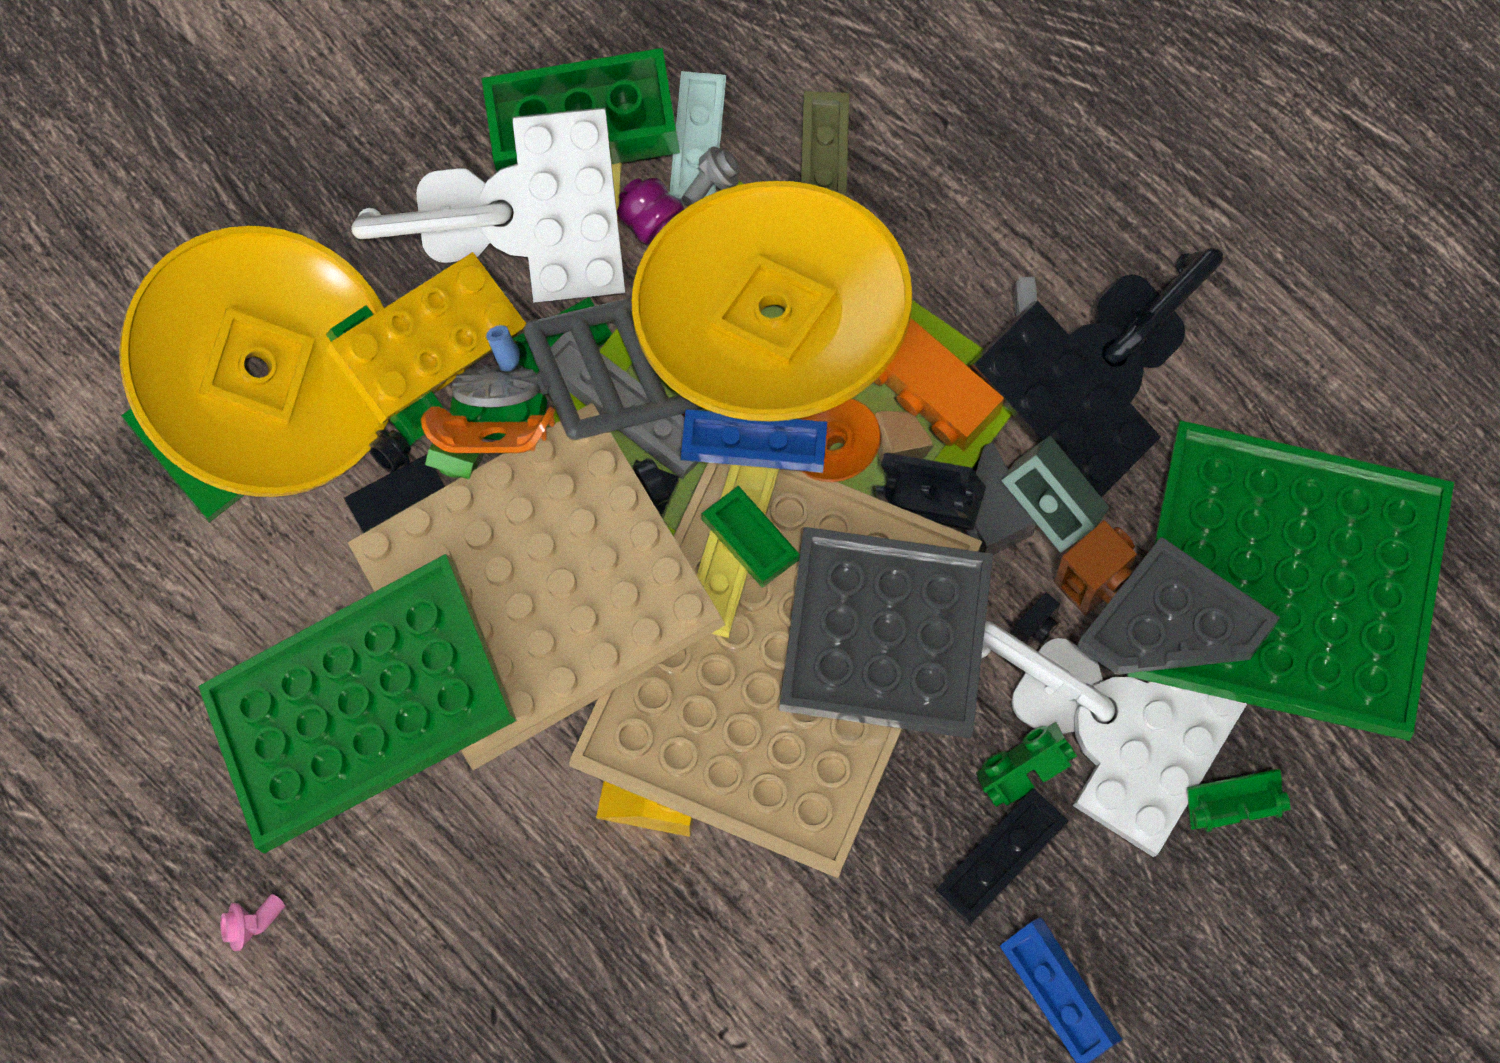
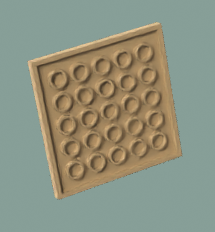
(560, 570)

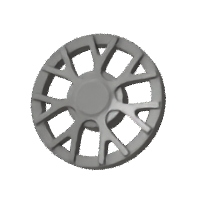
(494, 387)

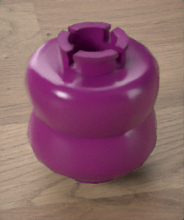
(647, 207)

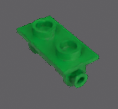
(1042, 750)
(1237, 799)

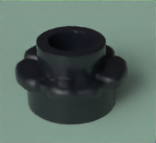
(390, 450)

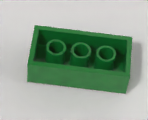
(628, 85)

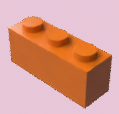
(941, 389)

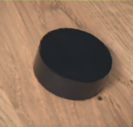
(652, 481)

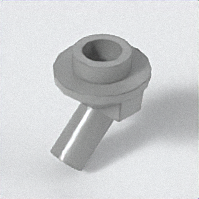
(718, 169)

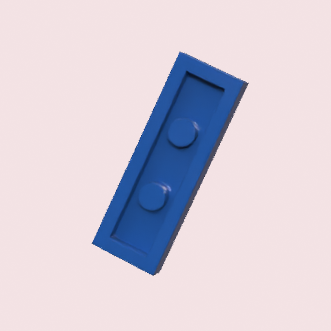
(765, 444)
(1060, 992)

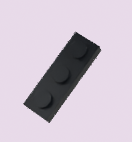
(1001, 857)

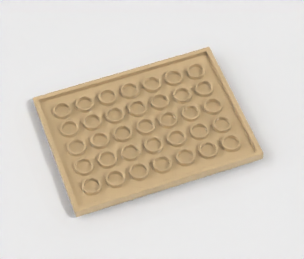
(708, 720)

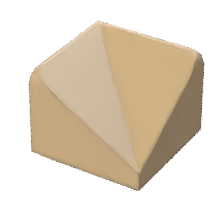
(902, 435)

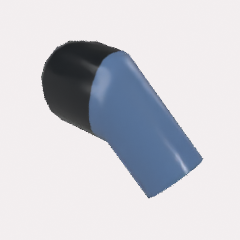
(507, 353)

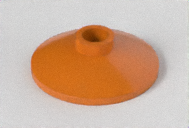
(857, 429)

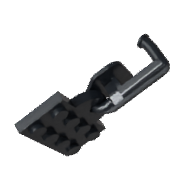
(1085, 379)

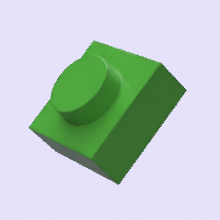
(453, 464)

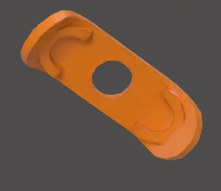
(460, 436)

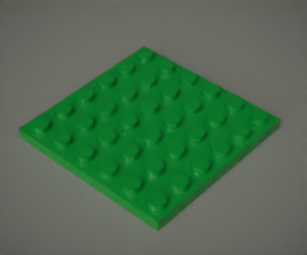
(1328, 548)

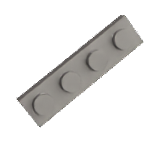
(658, 437)

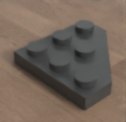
(1176, 617)

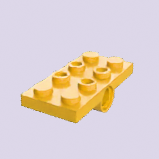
(424, 337)

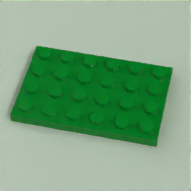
(356, 703)

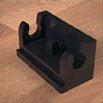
(932, 490)

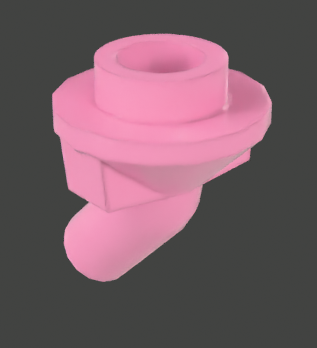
(240, 926)

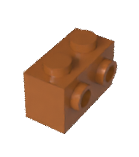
(1096, 567)

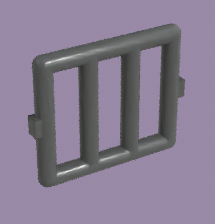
(552, 382)

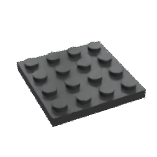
(886, 632)

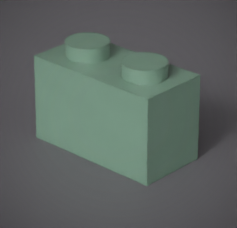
(1055, 494)

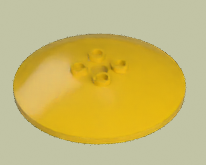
(759, 248)
(186, 351)

